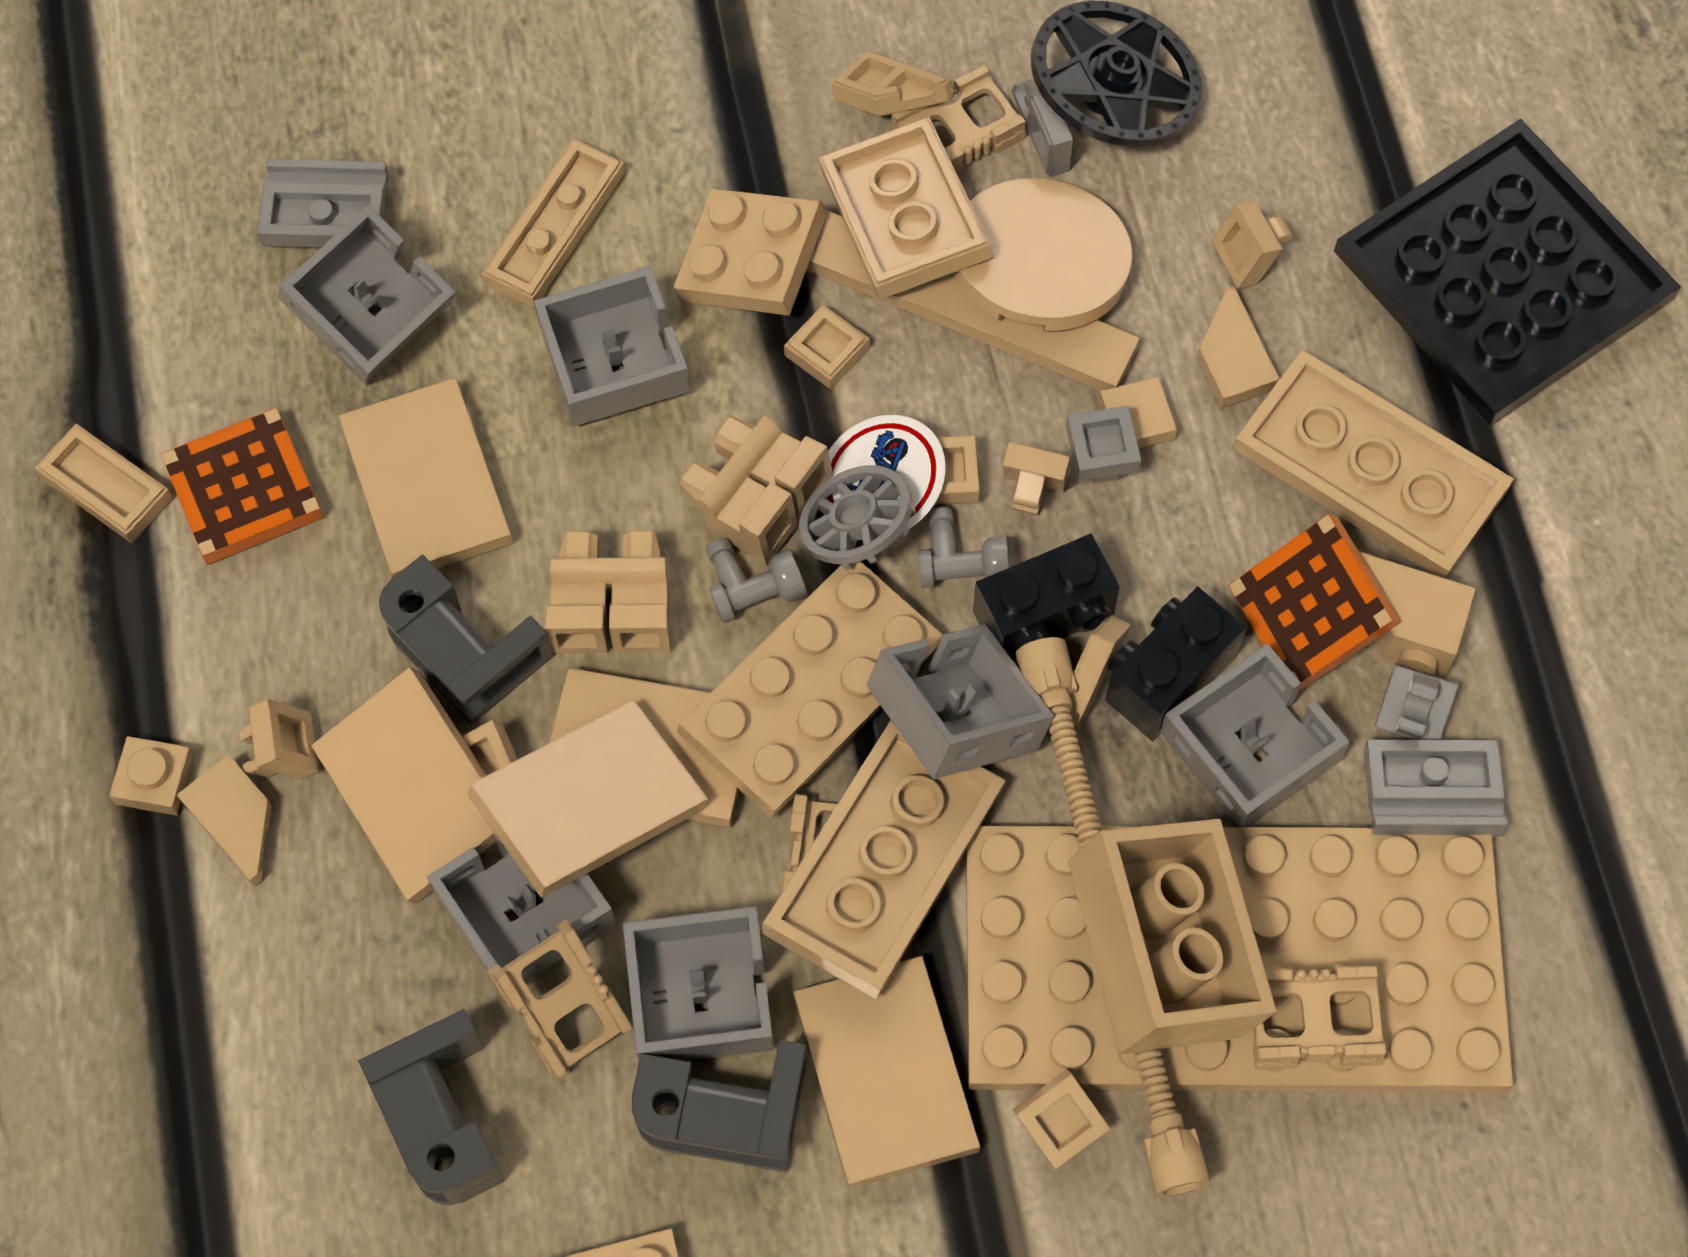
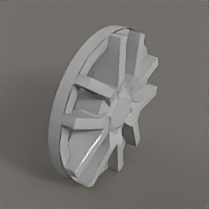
(856, 515)

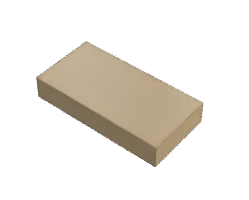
(103, 483)

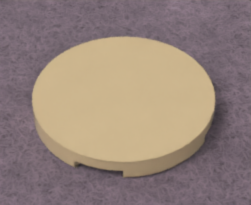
(1053, 251)

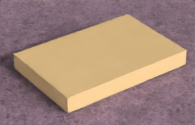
(905, 208)
(425, 478)
(594, 694)
(407, 781)
(587, 798)
(886, 1075)

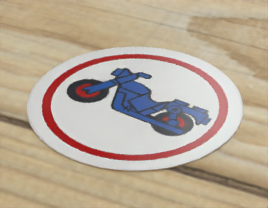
(898, 445)

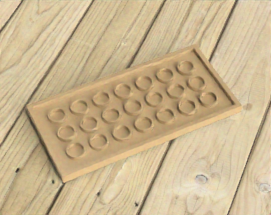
(1314, 902)

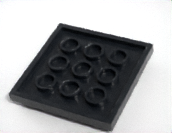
(1506, 270)

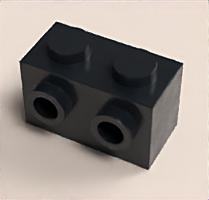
(1048, 595)
(1176, 660)

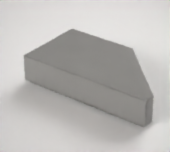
(1045, 128)

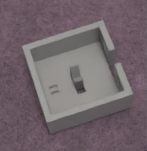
(363, 258)
(625, 318)
(979, 680)
(1256, 700)
(481, 897)
(667, 978)

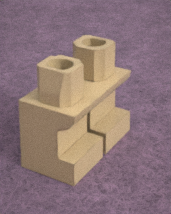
(760, 486)
(585, 584)

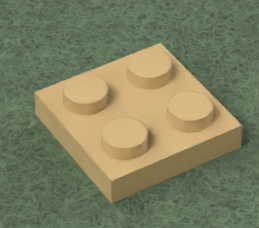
(750, 251)

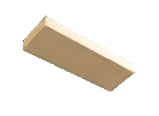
(553, 223)

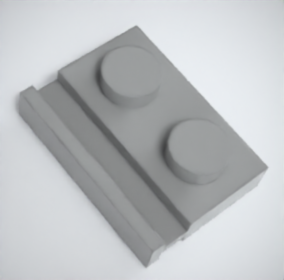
(314, 199)
(1435, 787)

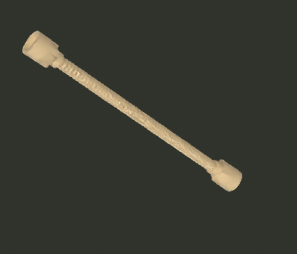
(1172, 1151)

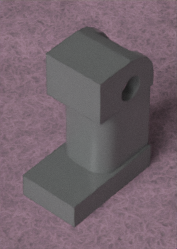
(449, 650)
(424, 1113)
(717, 1117)

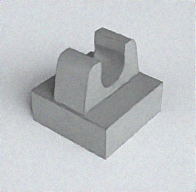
(1103, 444)
(1416, 704)

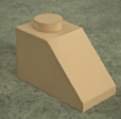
(1430, 614)

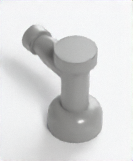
(944, 562)
(737, 592)

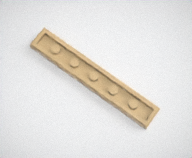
(1088, 354)

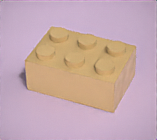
(1170, 935)

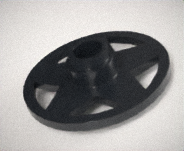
(1116, 74)

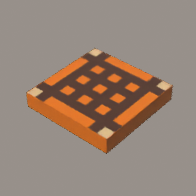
(241, 486)
(1314, 601)

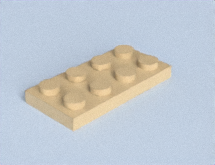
(1373, 464)
(804, 687)
(880, 864)

